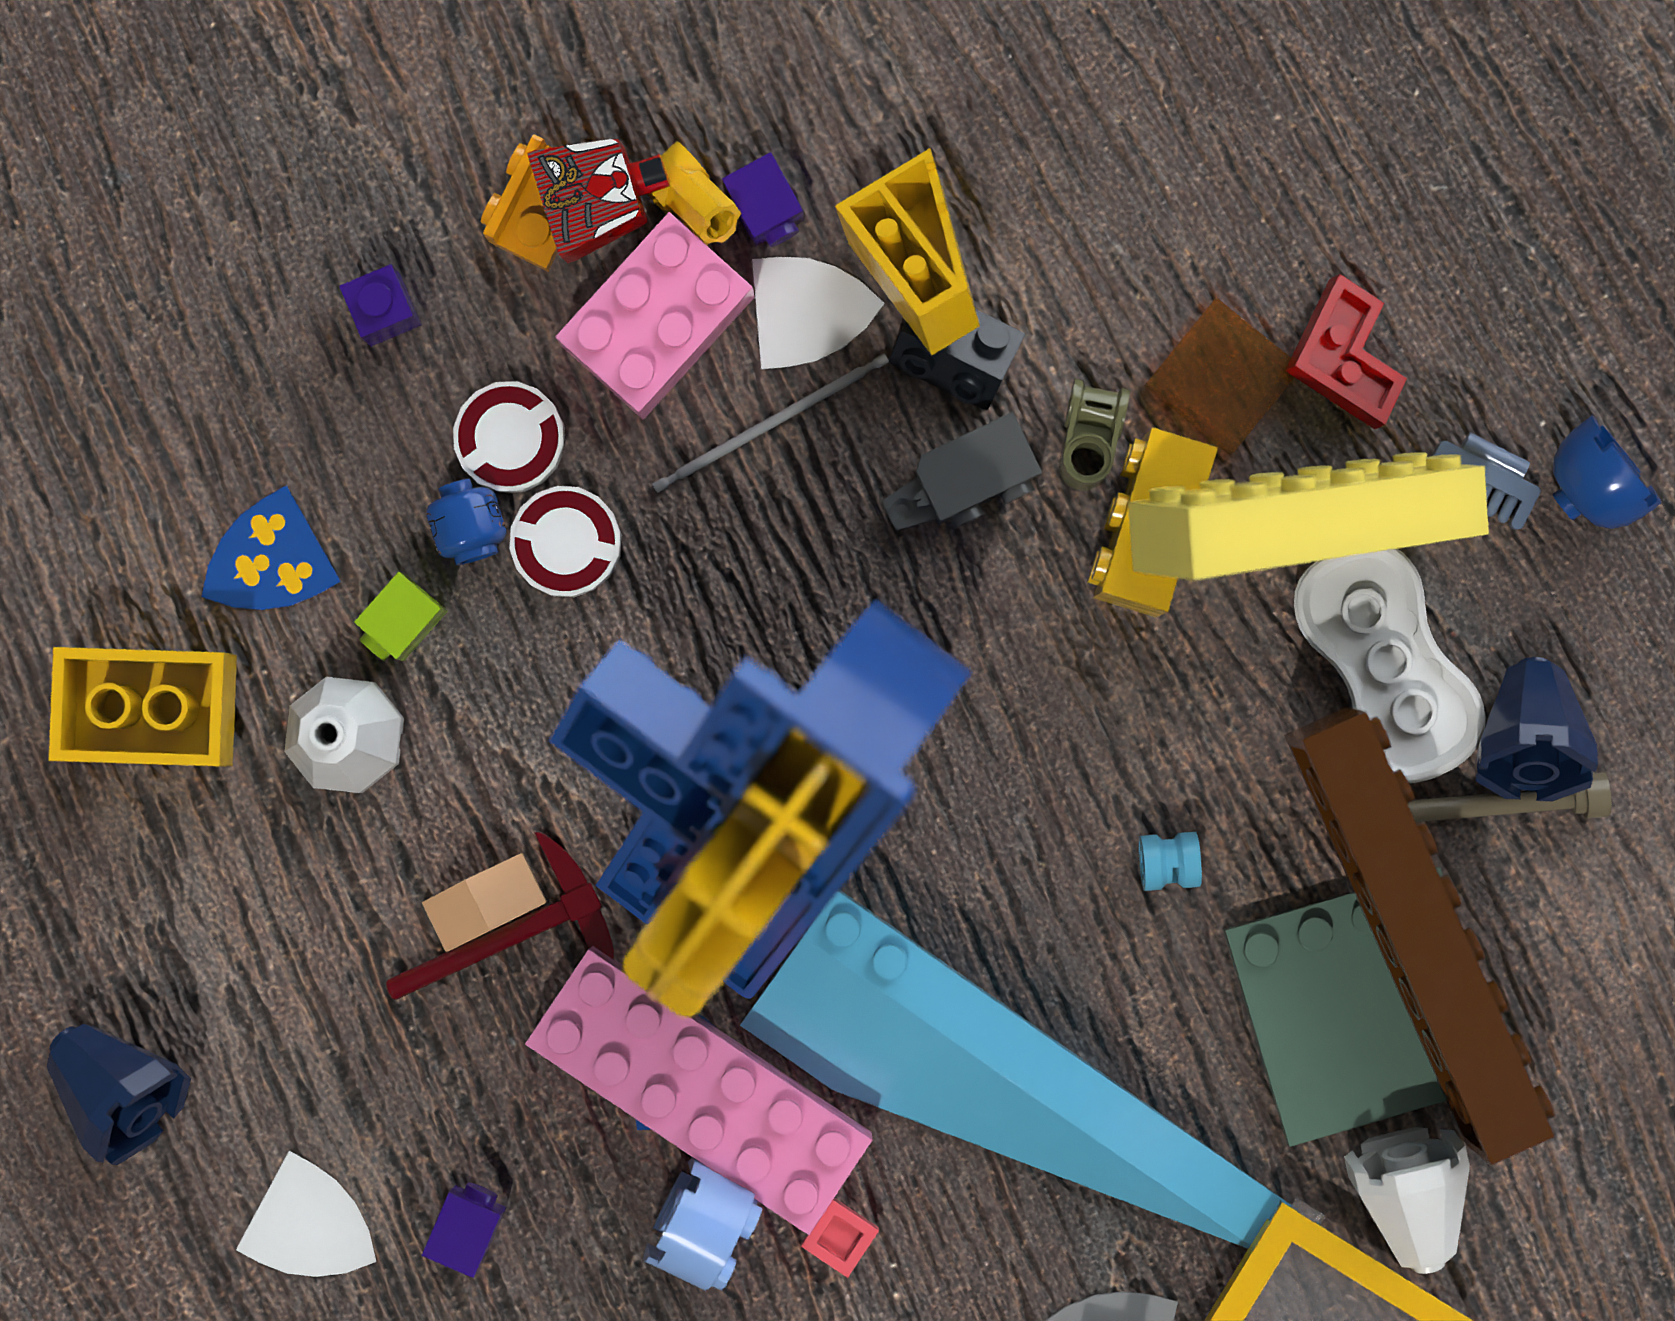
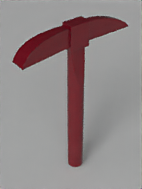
(577, 903)

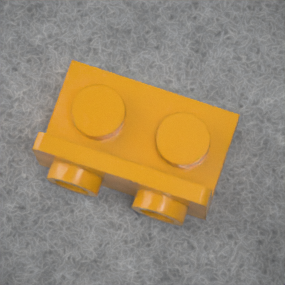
(518, 216)

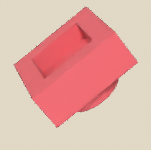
(840, 1237)

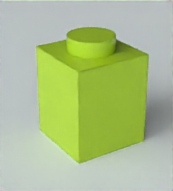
(399, 618)

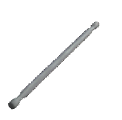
(770, 422)

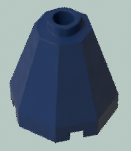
(1536, 736)
(113, 1091)

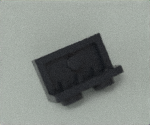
(966, 368)

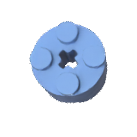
(702, 1227)

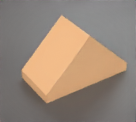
(484, 902)

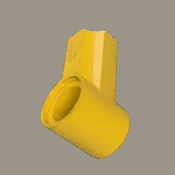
(695, 197)

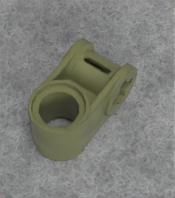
(1094, 424)

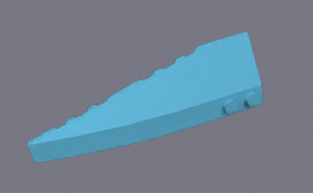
(930, 1045)

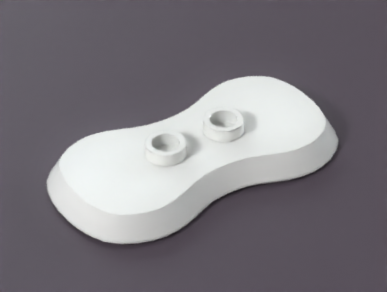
(1374, 629)

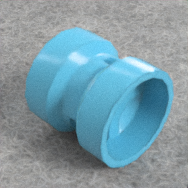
(1170, 861)

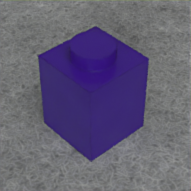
(765, 201)
(380, 305)
(465, 1229)

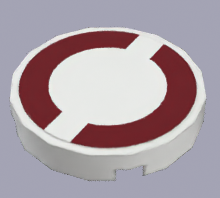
(509, 437)
(565, 541)

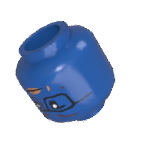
(466, 522)

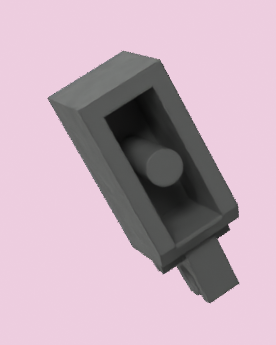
(966, 474)

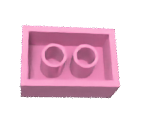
(656, 315)

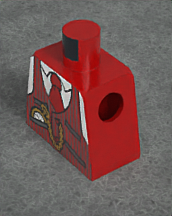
(593, 193)

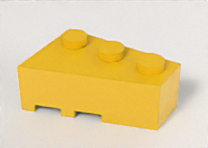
(911, 250)

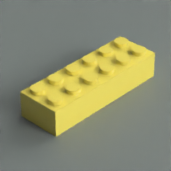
(1307, 516)

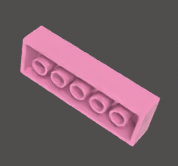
(701, 1091)

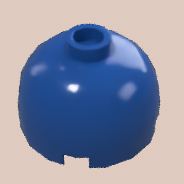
(1600, 479)

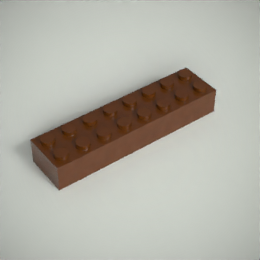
(1421, 935)

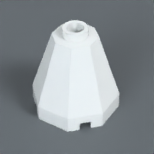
(366, 737)
(1414, 1193)

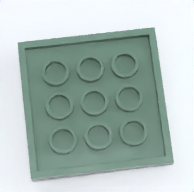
(1328, 1020)

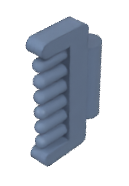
(1502, 472)

